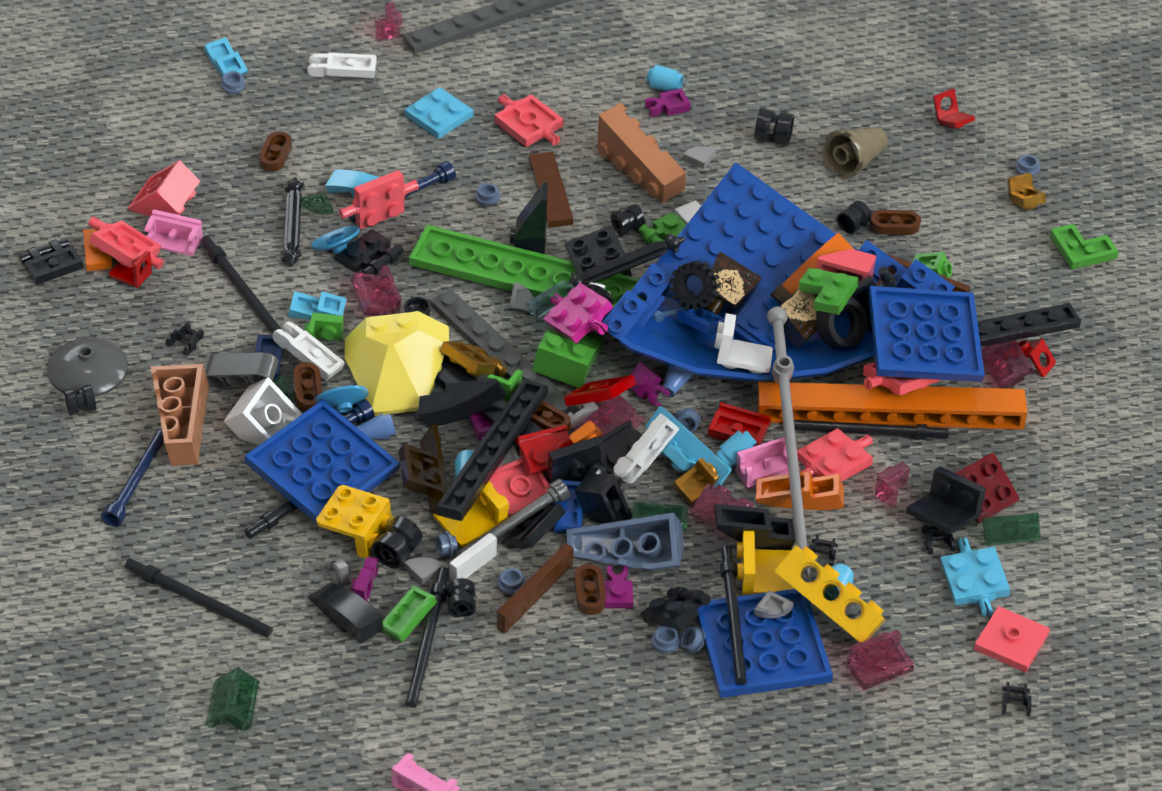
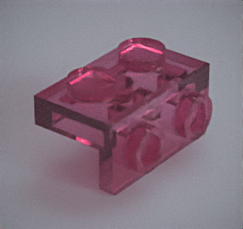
(376, 292)
(710, 496)
(878, 660)

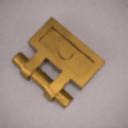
(472, 358)

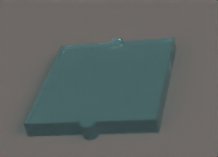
(542, 304)

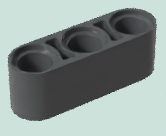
(240, 369)

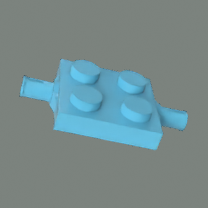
(975, 576)

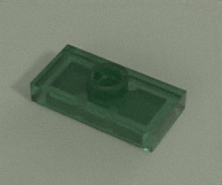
(645, 509)
(1011, 529)

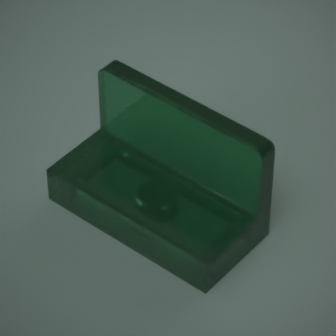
(233, 699)

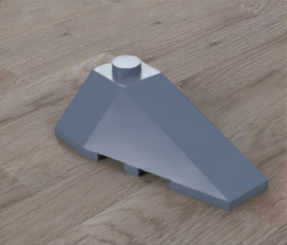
(635, 543)

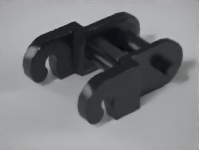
(180, 334)
(928, 538)
(832, 552)
(1025, 699)

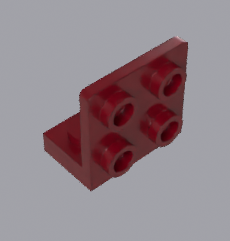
(998, 487)

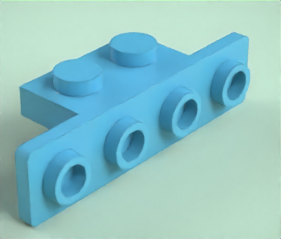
(687, 449)

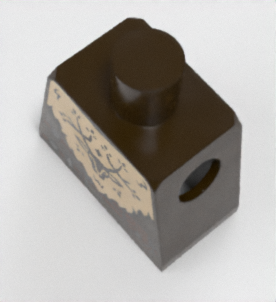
(736, 284)
(800, 312)

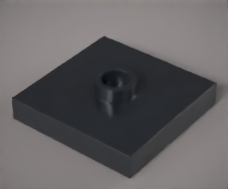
(574, 460)

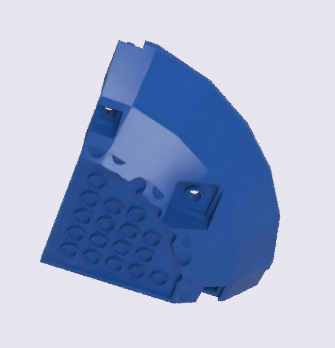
(770, 239)

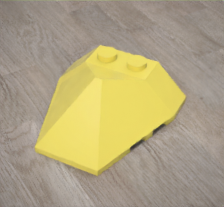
(396, 359)

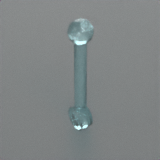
(659, 316)

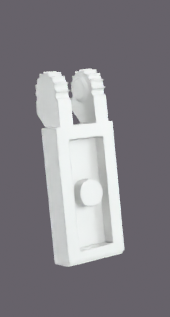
(342, 65)
(308, 349)
(645, 449)

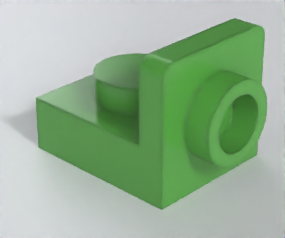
(937, 262)
(326, 326)

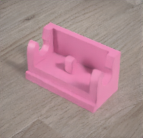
(174, 232)
(762, 462)
(411, 777)

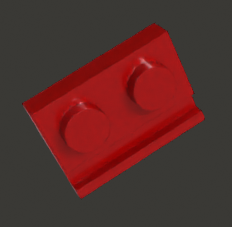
(730, 419)
(537, 445)

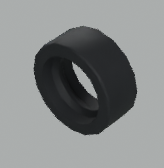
(857, 330)

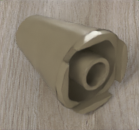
(850, 148)

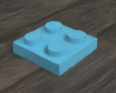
(438, 112)

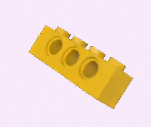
(792, 570)

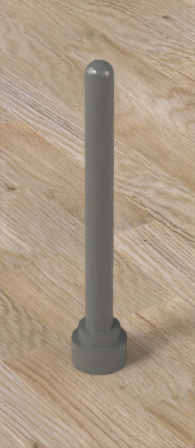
(556, 492)

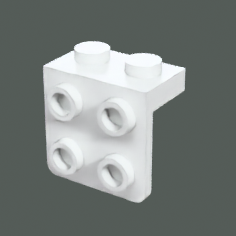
(739, 353)

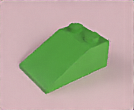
(566, 360)

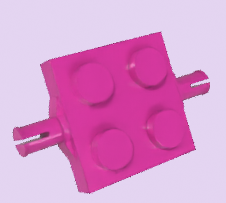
(578, 313)

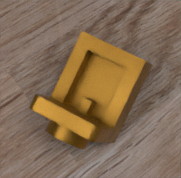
(1023, 193)
(694, 481)

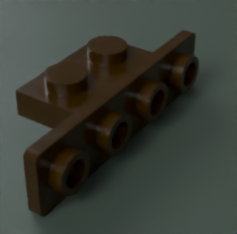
(424, 467)

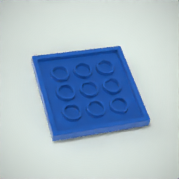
(925, 334)
(317, 456)
(776, 650)

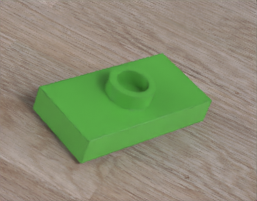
(408, 613)

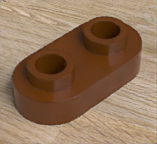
(272, 155)
(895, 222)
(308, 388)
(550, 417)
(589, 591)

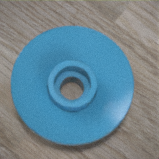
(336, 239)
(343, 397)

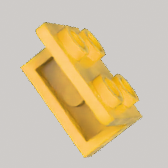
(356, 515)
(484, 515)
(758, 567)

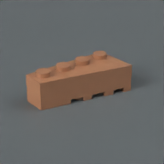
(638, 154)
(181, 409)

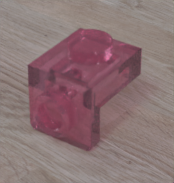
(388, 26)
(890, 481)

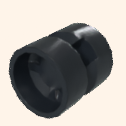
(782, 130)
(397, 542)

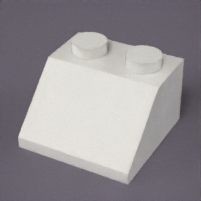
(260, 412)

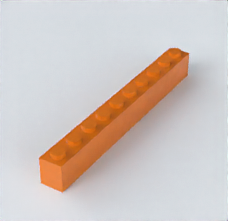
(879, 405)

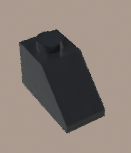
(602, 498)

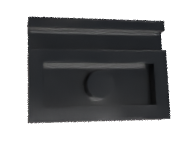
(618, 444)
(534, 528)

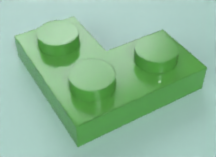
(1082, 252)
(832, 289)

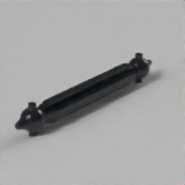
(292, 222)
(628, 261)

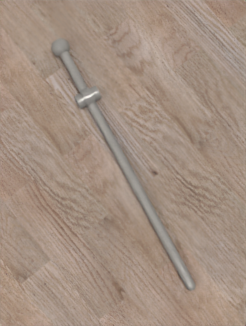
(782, 373)

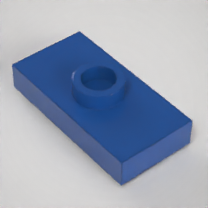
(700, 319)
(573, 509)

